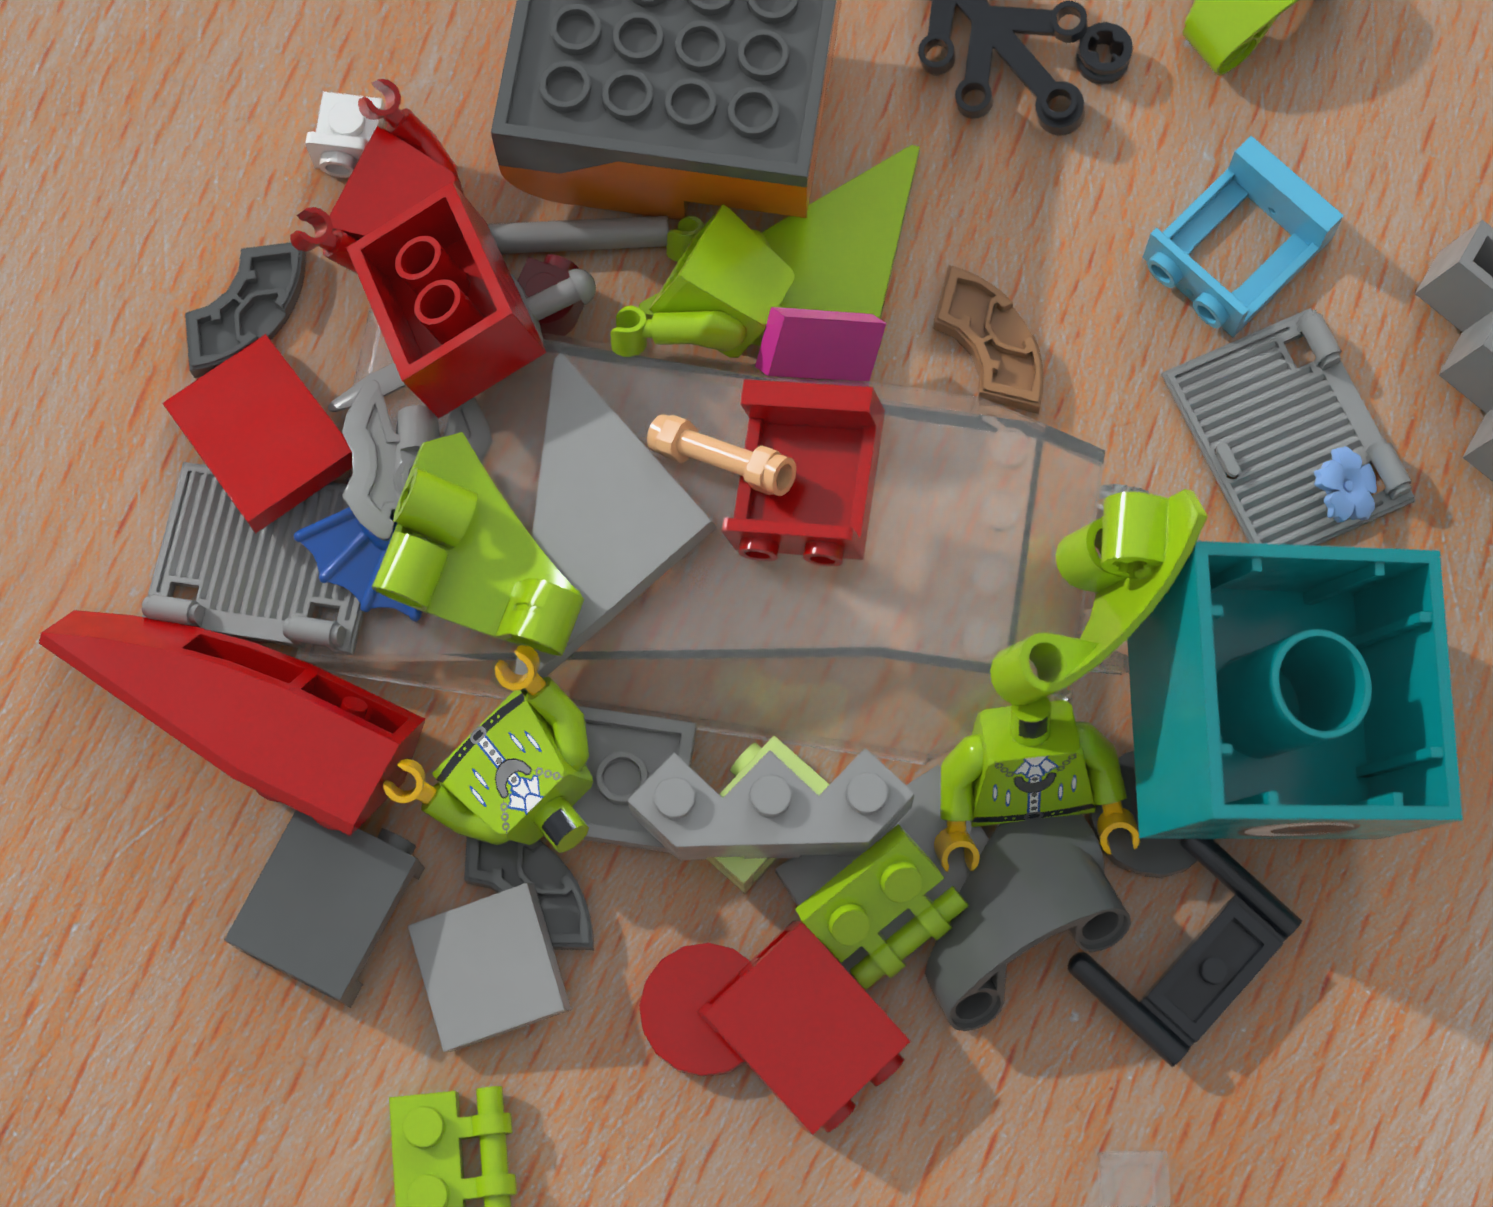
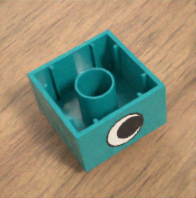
(1295, 696)

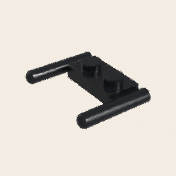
(1208, 970)

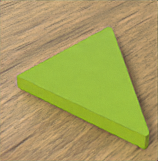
(846, 242)

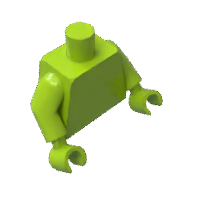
(715, 292)

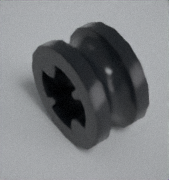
(1119, 45)

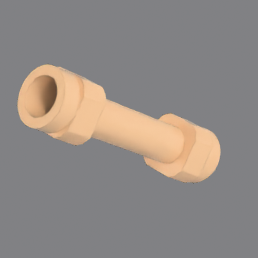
(762, 469)

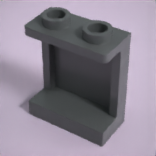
(324, 904)

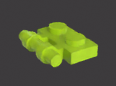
(871, 895)
(430, 1155)

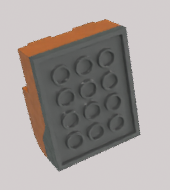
(666, 103)

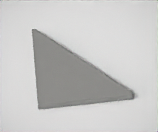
(604, 508)

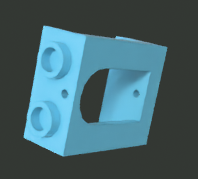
(1280, 194)

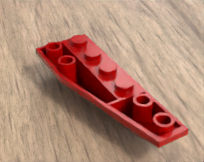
(249, 711)

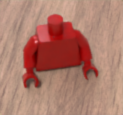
(390, 177)

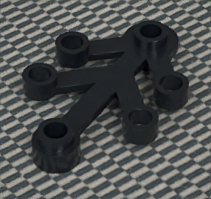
(996, 29)

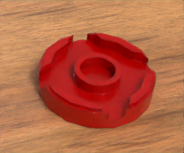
(670, 1005)

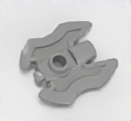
(385, 458)

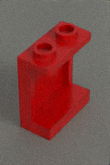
(836, 448)
(806, 1028)

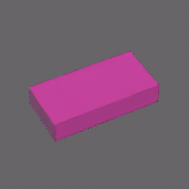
(820, 344)

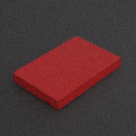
(261, 433)

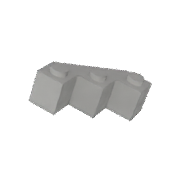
(1462, 292)
(770, 811)

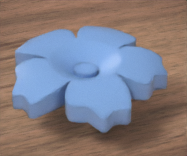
(1347, 486)

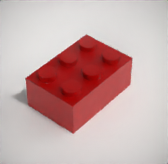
(445, 301)

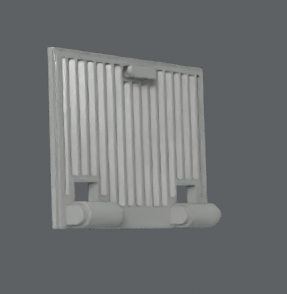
(1279, 427)
(248, 581)

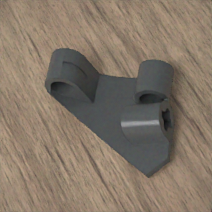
(1026, 888)

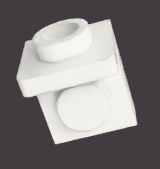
(341, 133)

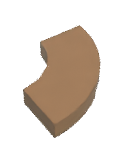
(994, 337)

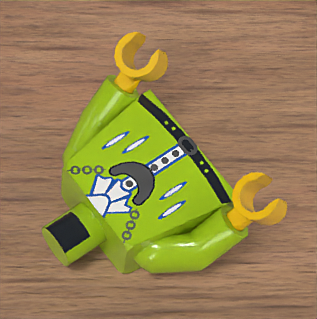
(1029, 767)
(515, 769)

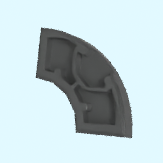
(252, 306)
(556, 887)

